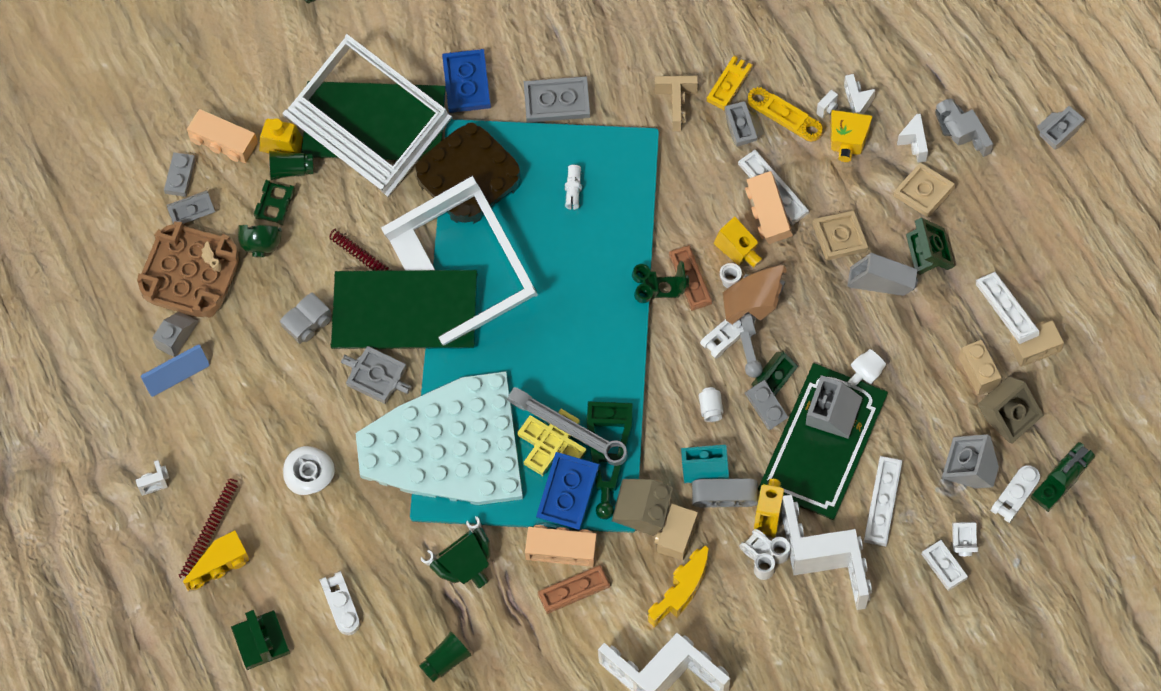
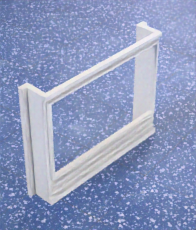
(345, 144)
(413, 256)

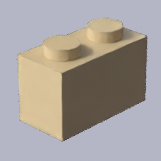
(1046, 344)
(979, 367)
(676, 532)

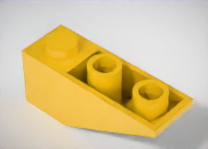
(221, 556)

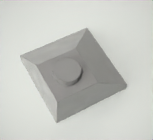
(972, 461)

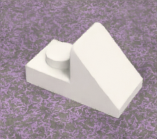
(857, 100)
(914, 135)

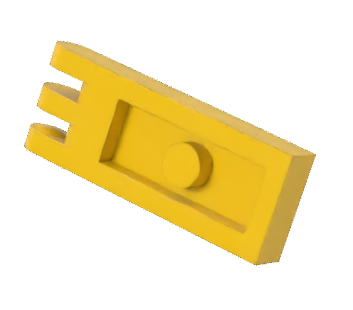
(729, 83)

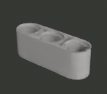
(724, 493)

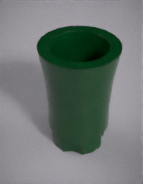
(289, 164)
(444, 657)

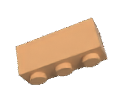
(222, 136)
(768, 208)
(561, 546)

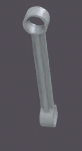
(526, 402)

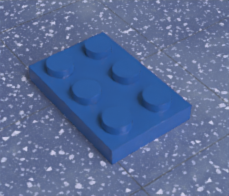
(466, 81)
(568, 491)

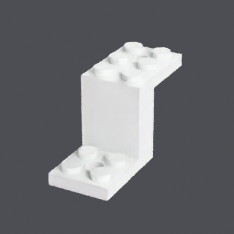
(826, 552)
(665, 667)

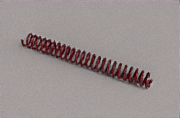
(338, 235)
(207, 526)

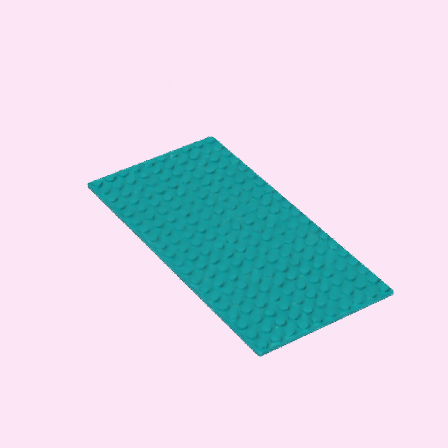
(585, 326)

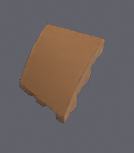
(754, 294)

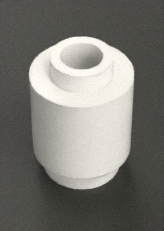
(711, 404)

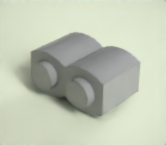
(306, 318)

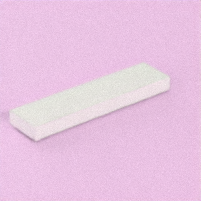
(755, 165)
(1007, 307)
(883, 501)

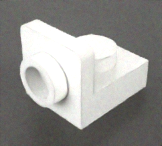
(153, 482)

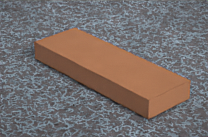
(696, 293)
(573, 589)

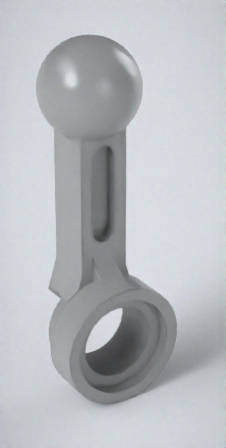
(753, 367)

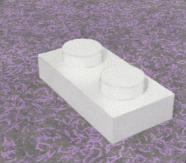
(944, 565)

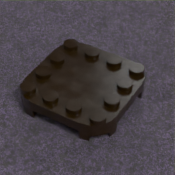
(466, 154)

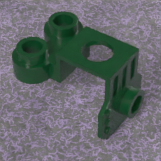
(650, 283)

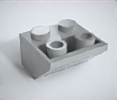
(833, 407)

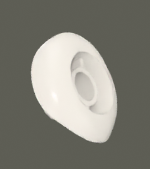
(308, 470)

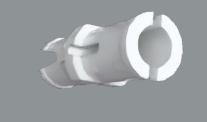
(573, 187)

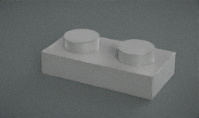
(179, 174)
(191, 208)
(766, 405)

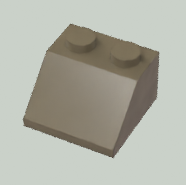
(1010, 409)
(642, 505)

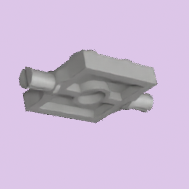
(376, 374)

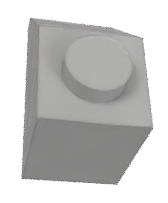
(174, 333)

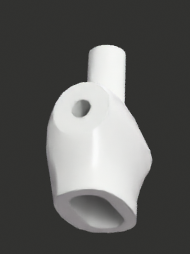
(867, 367)

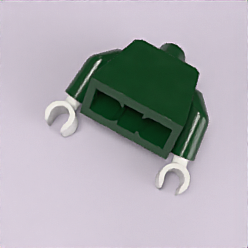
(463, 558)

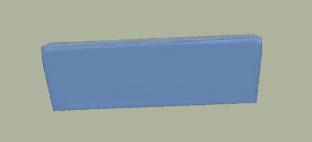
(175, 370)

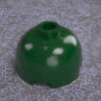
(259, 239)

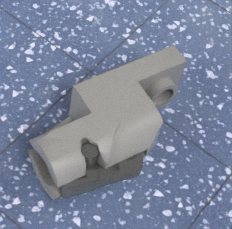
(962, 126)

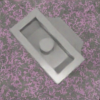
(743, 124)
(1060, 127)

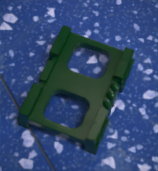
(267, 200)

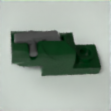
(1063, 476)

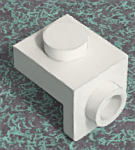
(964, 538)

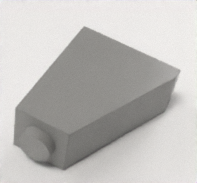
(882, 276)

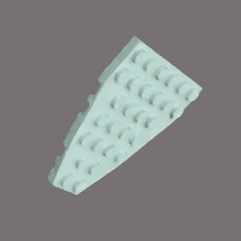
(447, 444)

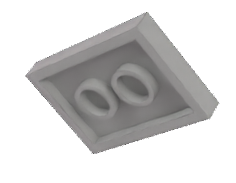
(556, 99)

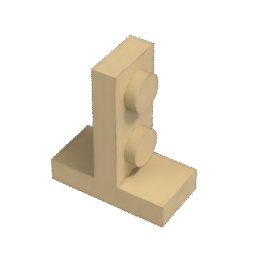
(678, 87)

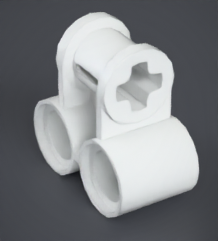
(761, 551)

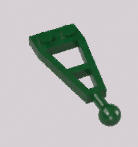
(612, 415)

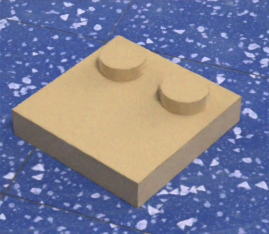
(924, 190)
(840, 235)

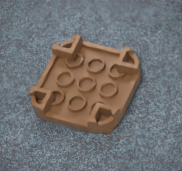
(180, 278)

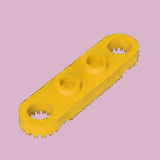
(785, 114)

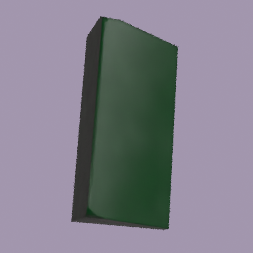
(777, 372)

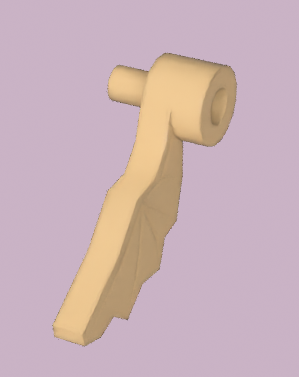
(208, 257)

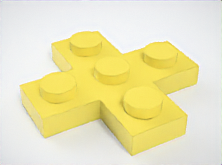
(548, 441)

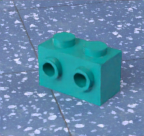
(709, 463)

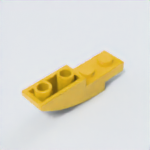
(687, 582)

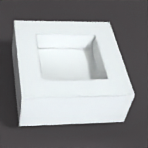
(827, 104)

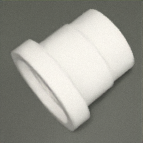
(730, 269)

